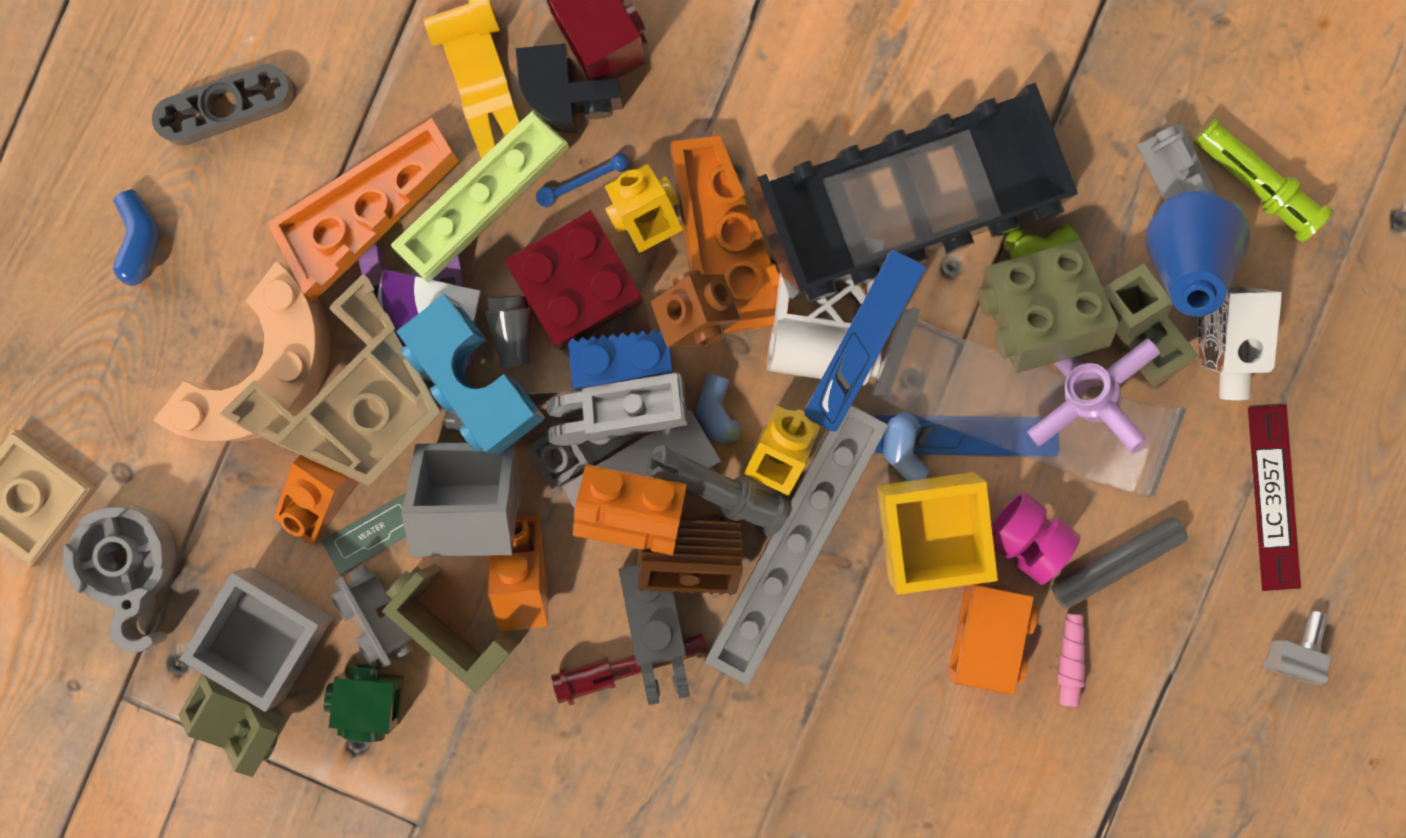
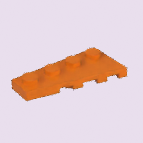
(351, 213)
(721, 230)

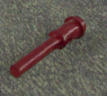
(603, 674)

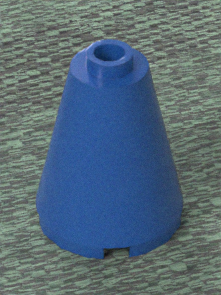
(1198, 249)

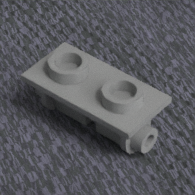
(1174, 163)
(359, 602)

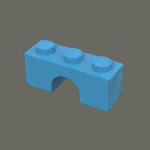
(440, 344)

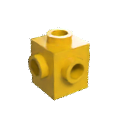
(643, 207)

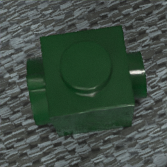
(364, 703)

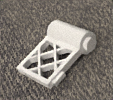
(808, 344)

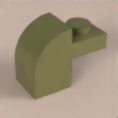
(1143, 313)
(231, 723)

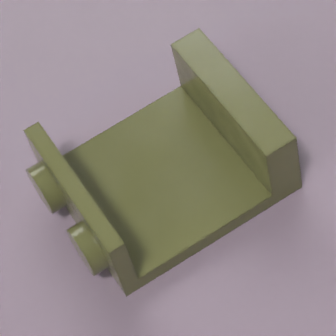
(438, 637)

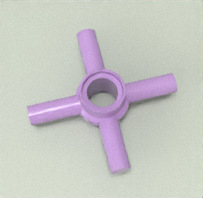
(1104, 407)

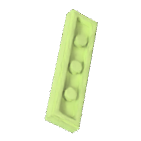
(480, 196)

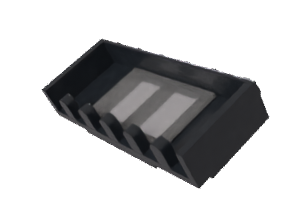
(914, 194)

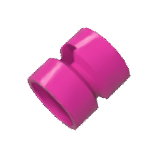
(1038, 543)

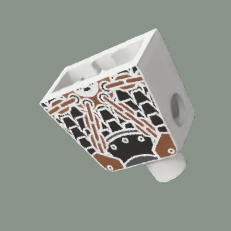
(1240, 339)

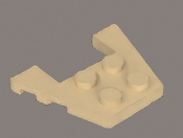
(362, 414)

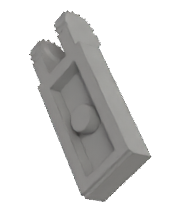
(620, 409)

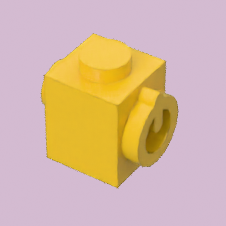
(782, 449)

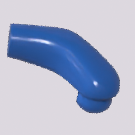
(140, 239)

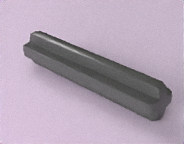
(1119, 562)

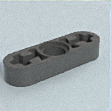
(195, 129)

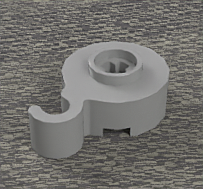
(128, 586)

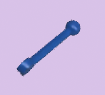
(547, 197)

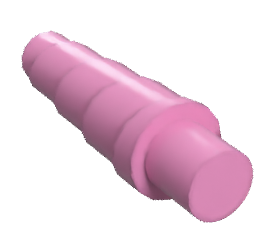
(1072, 666)

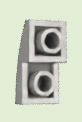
(563, 462)

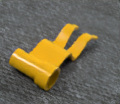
(475, 67)

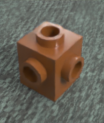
(705, 307)

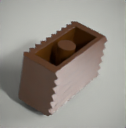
(703, 559)

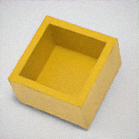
(937, 533)

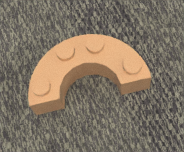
(289, 370)

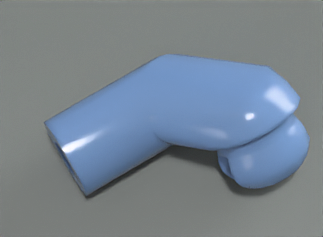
(899, 446)

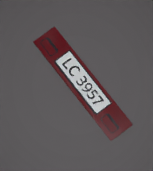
(1274, 498)

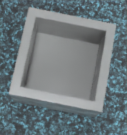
(460, 501)
(256, 638)

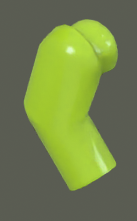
(1019, 243)

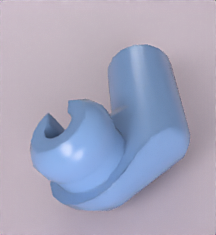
(712, 414)

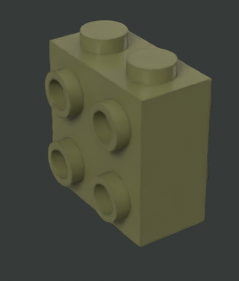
(1047, 307)

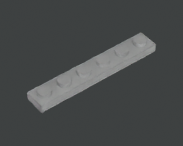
(795, 546)

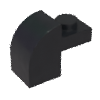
(552, 95)

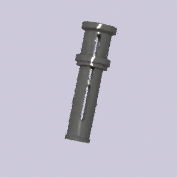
(737, 497)

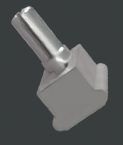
(1304, 660)

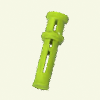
(1278, 194)

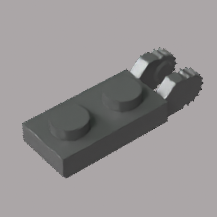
(654, 633)

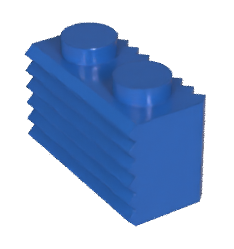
(618, 359)

